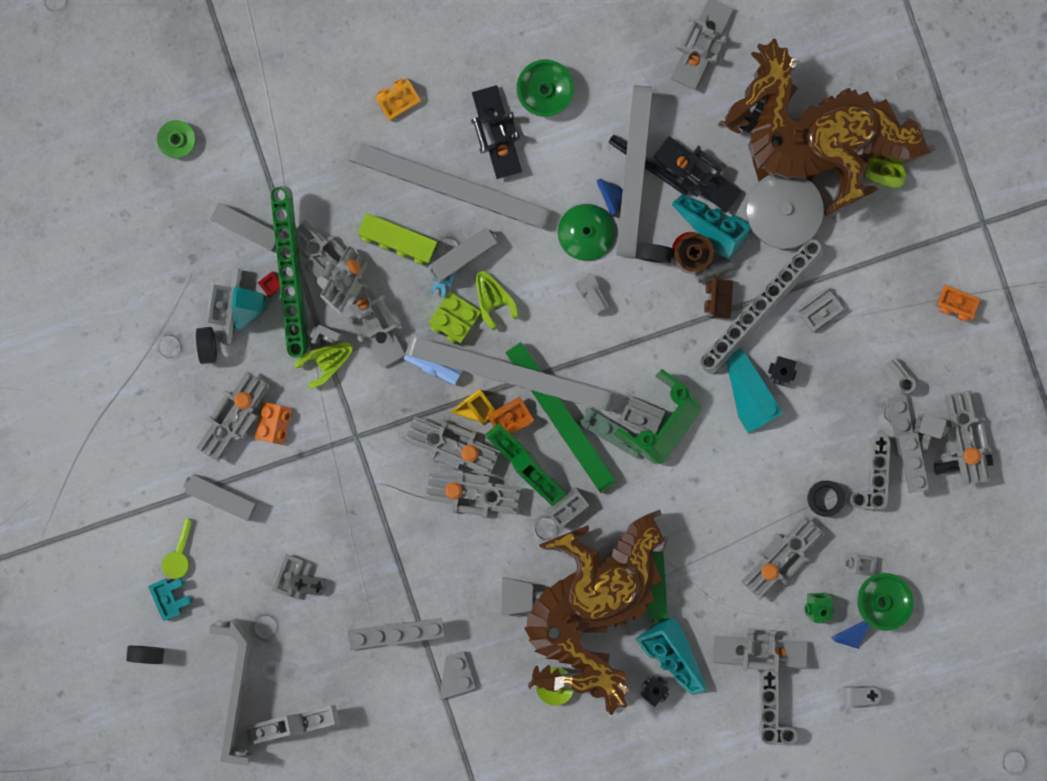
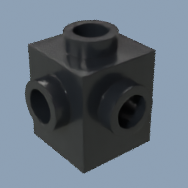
(785, 364)
(654, 697)

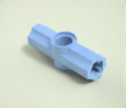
(446, 373)

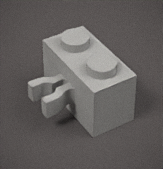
(929, 427)

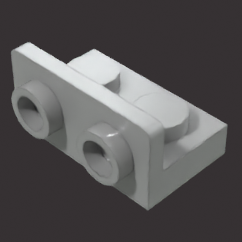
(328, 334)

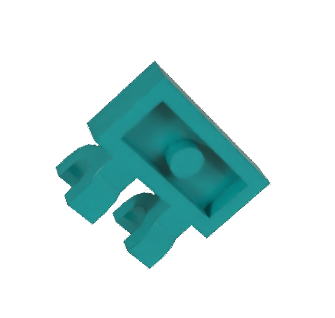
(165, 598)

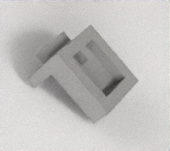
(860, 564)

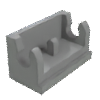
(567, 508)

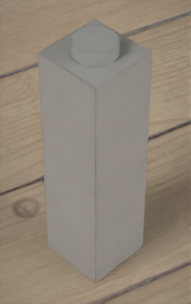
(244, 226)
(462, 255)
(219, 497)

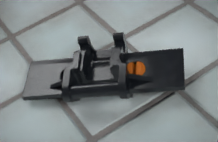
(503, 131)
(694, 179)

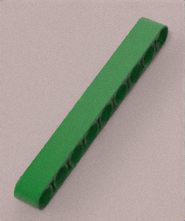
(294, 263)
(566, 425)

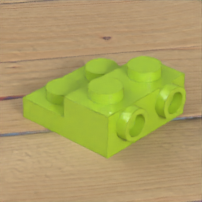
(454, 318)

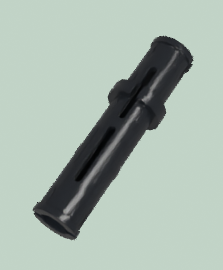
(946, 467)

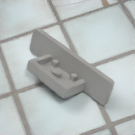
(219, 306)

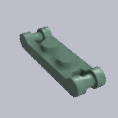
(605, 429)

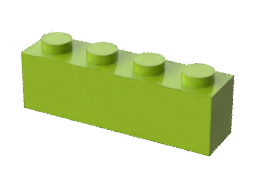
(397, 238)

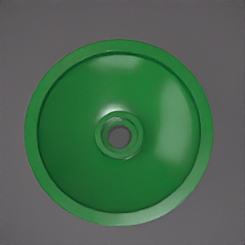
(540, 75)
(586, 246)
(896, 600)

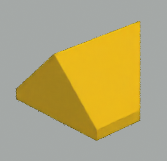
(475, 407)

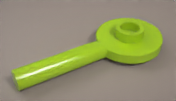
(176, 563)

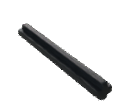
(650, 165)

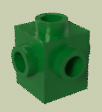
(819, 607)

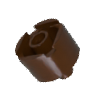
(699, 244)

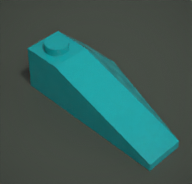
(723, 231)
(247, 306)
(752, 397)
(670, 647)

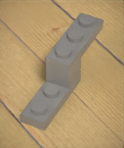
(907, 444)
(396, 633)
(290, 725)

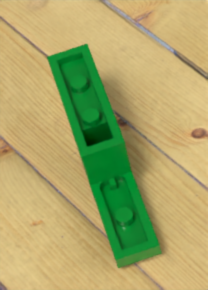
(525, 464)

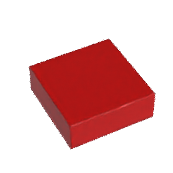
(270, 284)

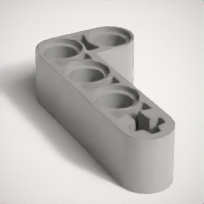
(874, 471)
(772, 705)

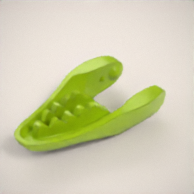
(491, 296)
(327, 359)

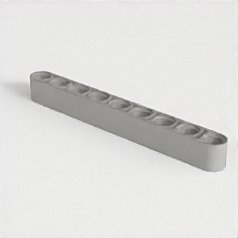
(634, 171)
(760, 315)

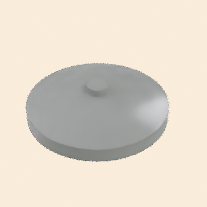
(784, 211)

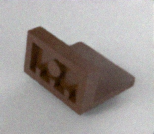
(719, 298)

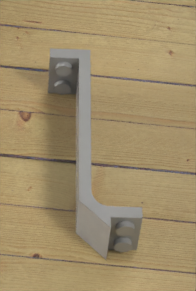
(235, 631)

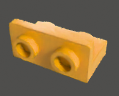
(397, 98)

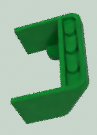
(659, 447)

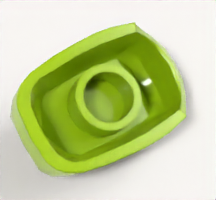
(885, 173)

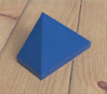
(611, 194)
(852, 636)

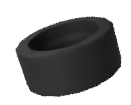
(654, 253)
(206, 345)
(840, 498)
(145, 654)

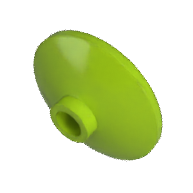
(558, 696)

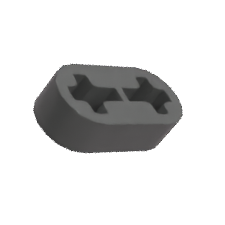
(308, 580)

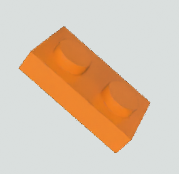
(958, 303)
(512, 416)
(273, 423)

